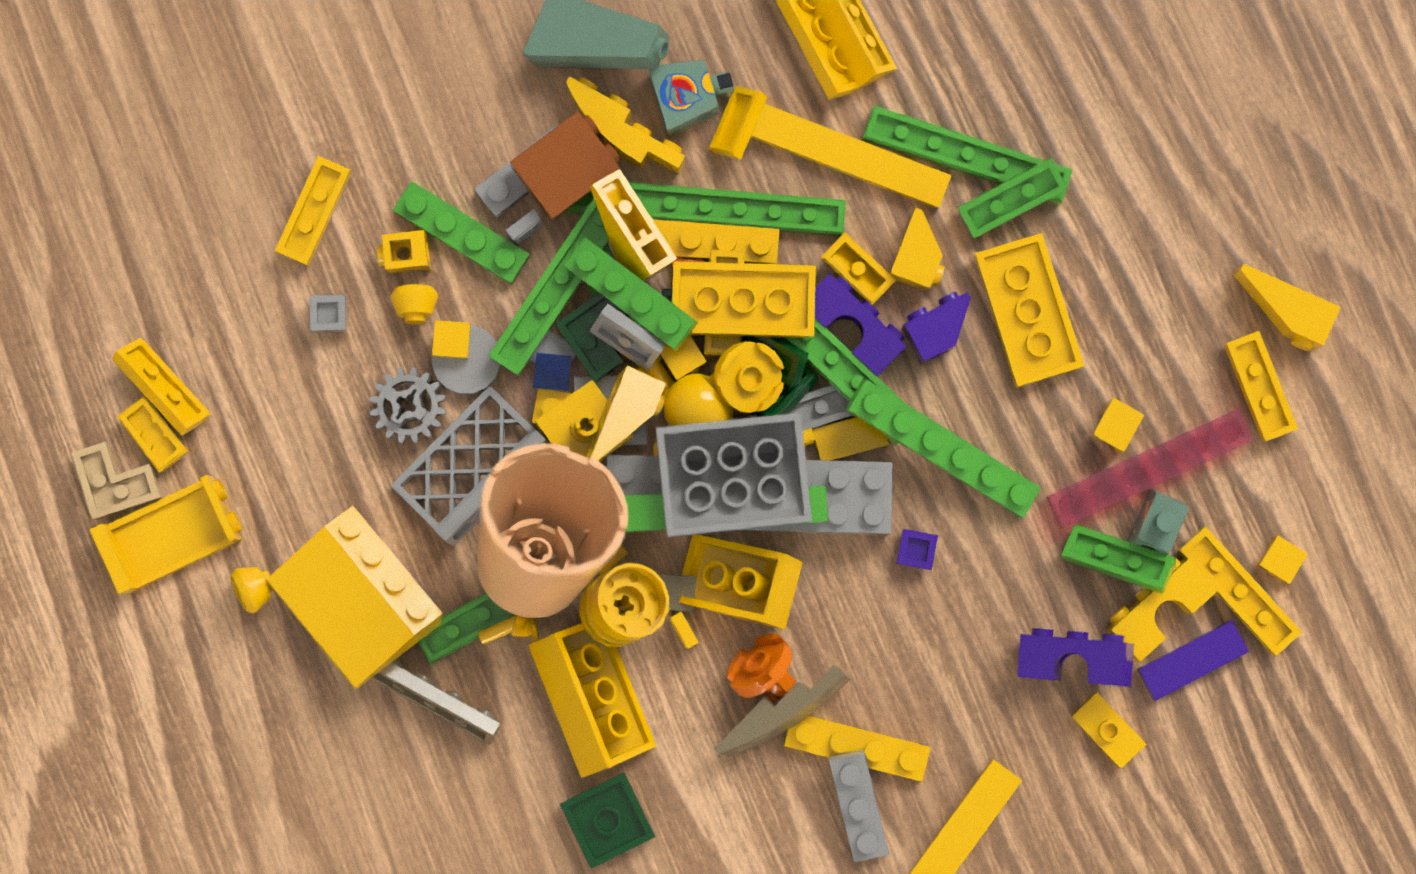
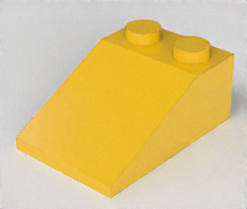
(741, 580)

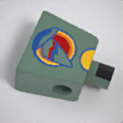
(687, 93)
(1158, 522)

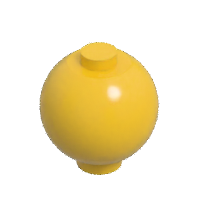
(695, 401)

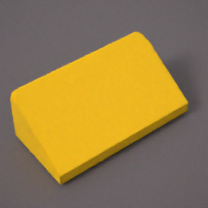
(858, 268)

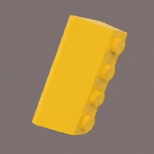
(591, 699)

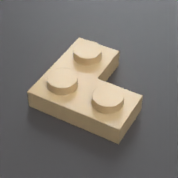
(109, 491)

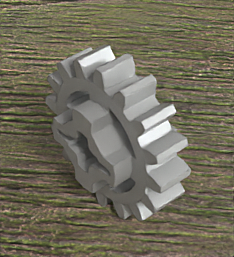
(416, 391)

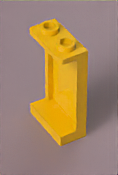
(167, 535)

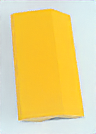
(838, 43)

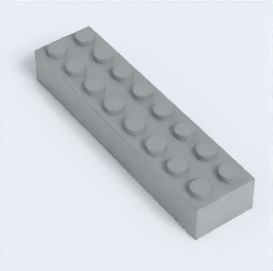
(855, 493)

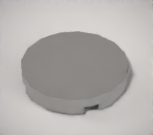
(471, 374)

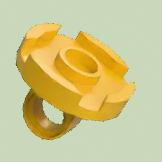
(749, 377)

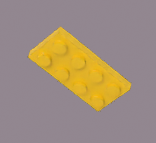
(747, 298)
(1029, 310)

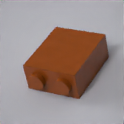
(565, 164)

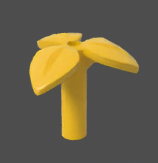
(516, 625)

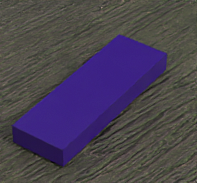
(1192, 660)

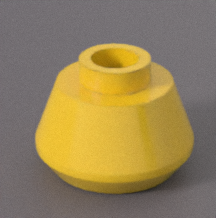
(414, 302)
(251, 588)

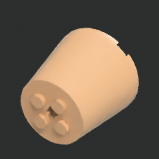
(546, 528)

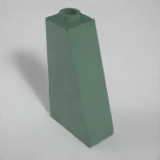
(594, 37)

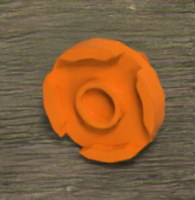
(762, 669)

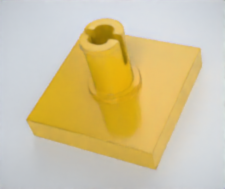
(576, 420)

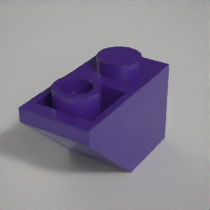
(936, 330)

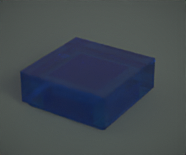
(552, 372)

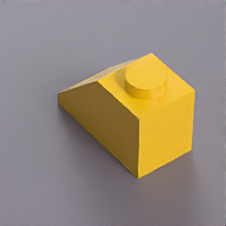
(918, 256)

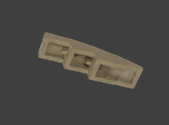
(772, 719)

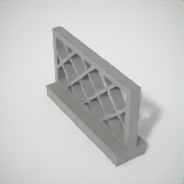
(467, 512)

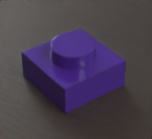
(916, 549)

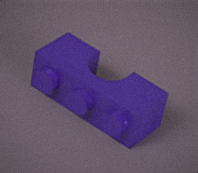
(878, 343)
(1107, 660)

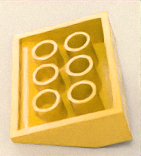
(355, 597)

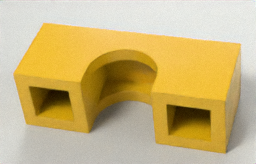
(1186, 588)

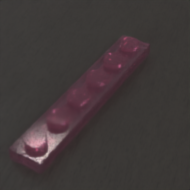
(1150, 468)

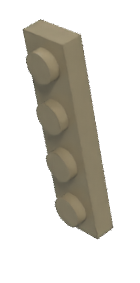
(446, 704)

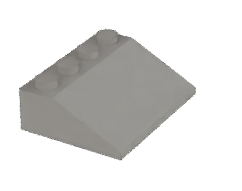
(733, 474)

